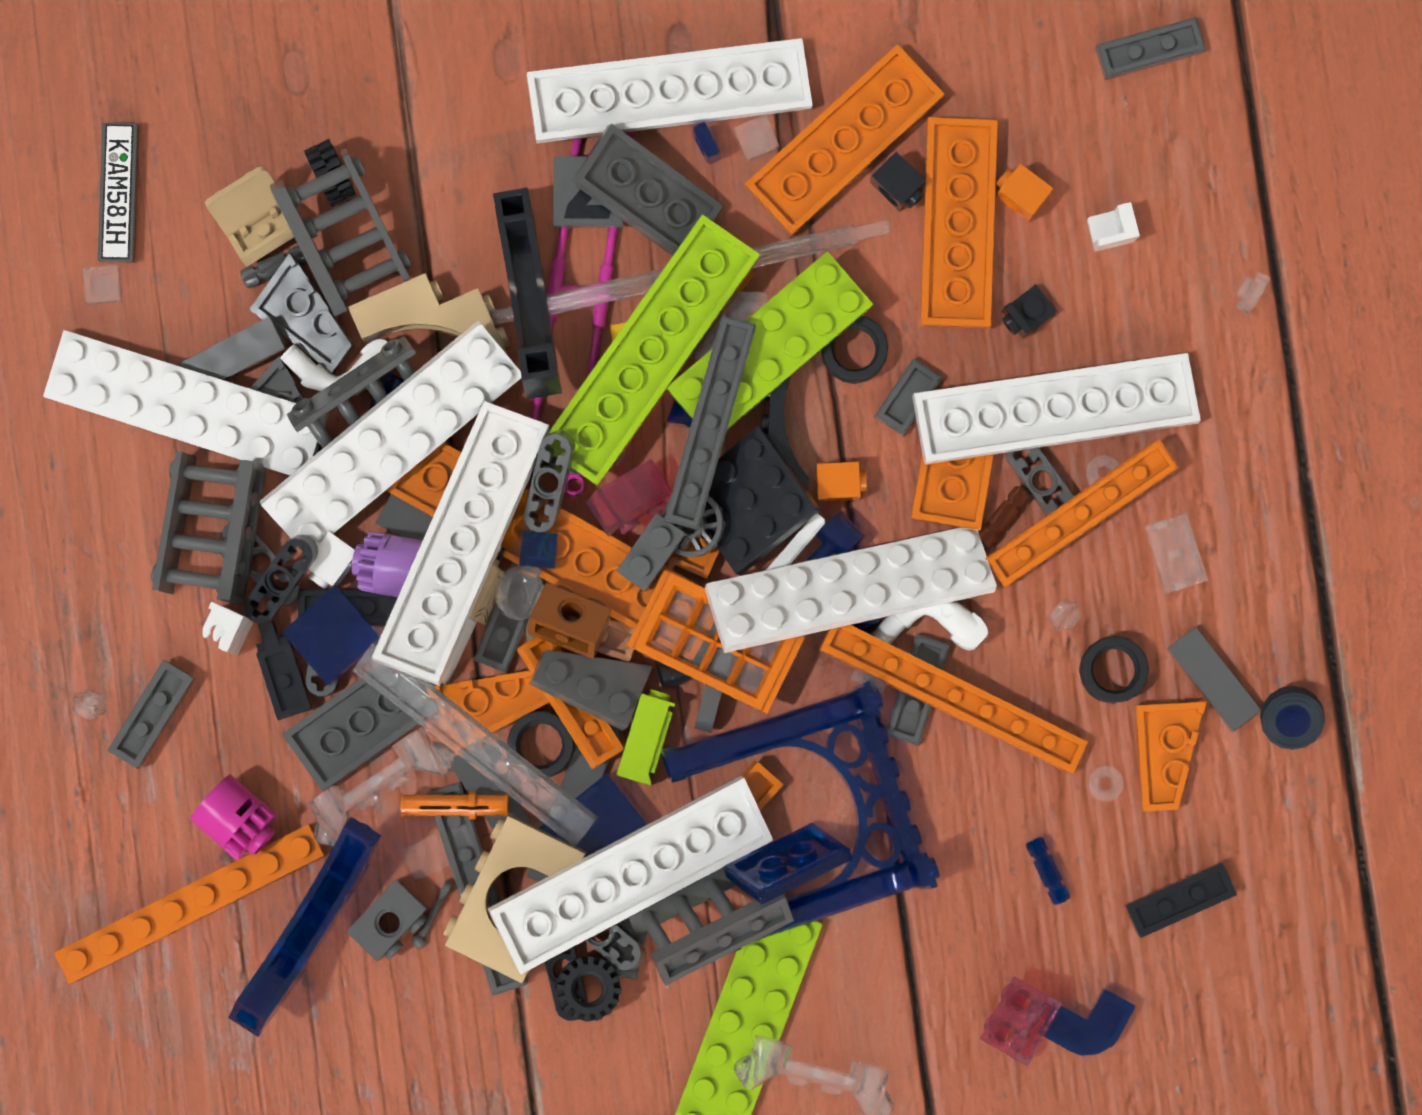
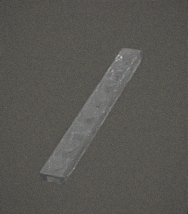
(480, 748)

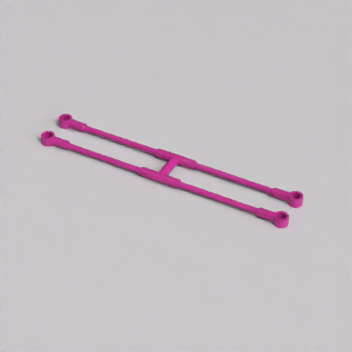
(600, 313)

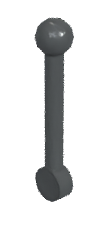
(419, 940)

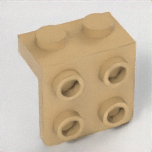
(250, 216)

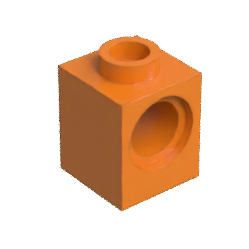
(1023, 191)
(839, 481)

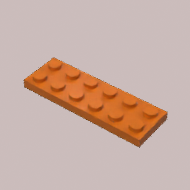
(844, 140)
(958, 223)

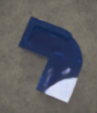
(1095, 1032)

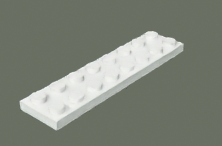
(669, 90)
(178, 403)
(1056, 408)
(392, 436)
(461, 544)
(849, 588)
(630, 874)

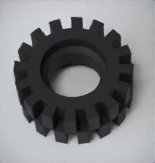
(324, 159)
(610, 988)

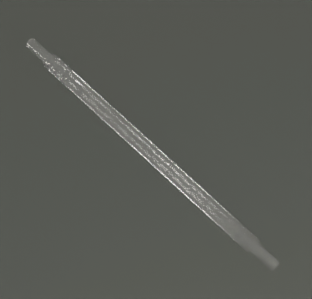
(641, 283)

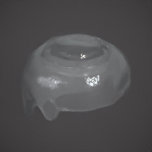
(518, 591)

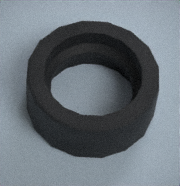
(871, 370)
(1140, 665)
(553, 720)

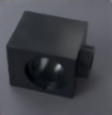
(899, 182)

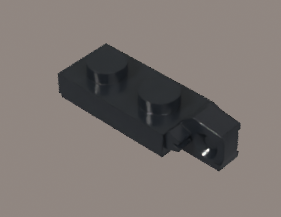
(281, 673)

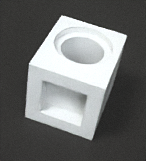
(332, 562)

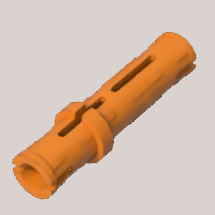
(455, 805)

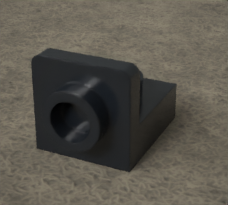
(1027, 312)

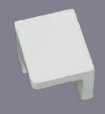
(1113, 228)

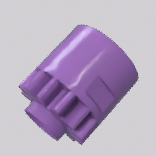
(384, 562)

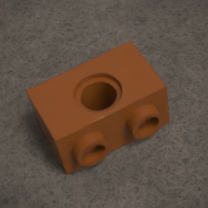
(578, 636)

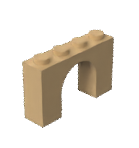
(515, 846)

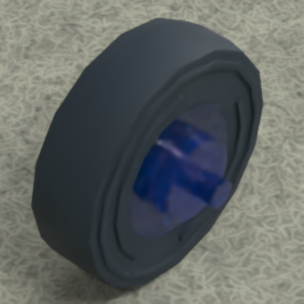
(1292, 717)

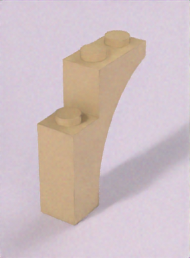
(416, 306)

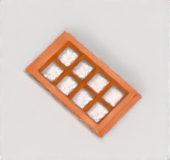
(682, 634)

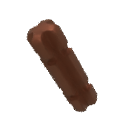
(1003, 516)

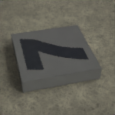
(573, 206)

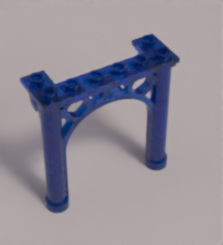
(786, 731)

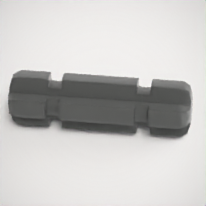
(266, 269)

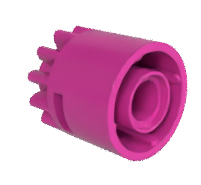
(235, 818)

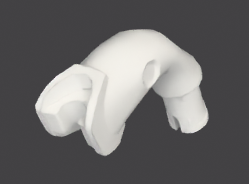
(316, 376)
(965, 626)

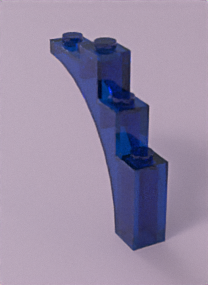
(307, 927)

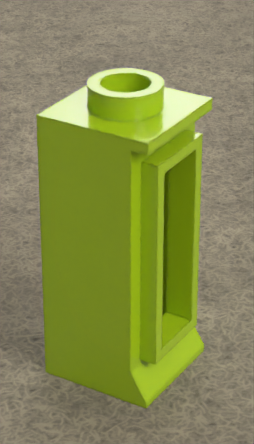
(646, 737)

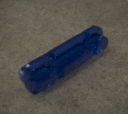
(1048, 870)

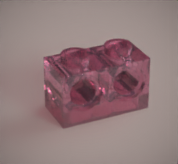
(1028, 1025)

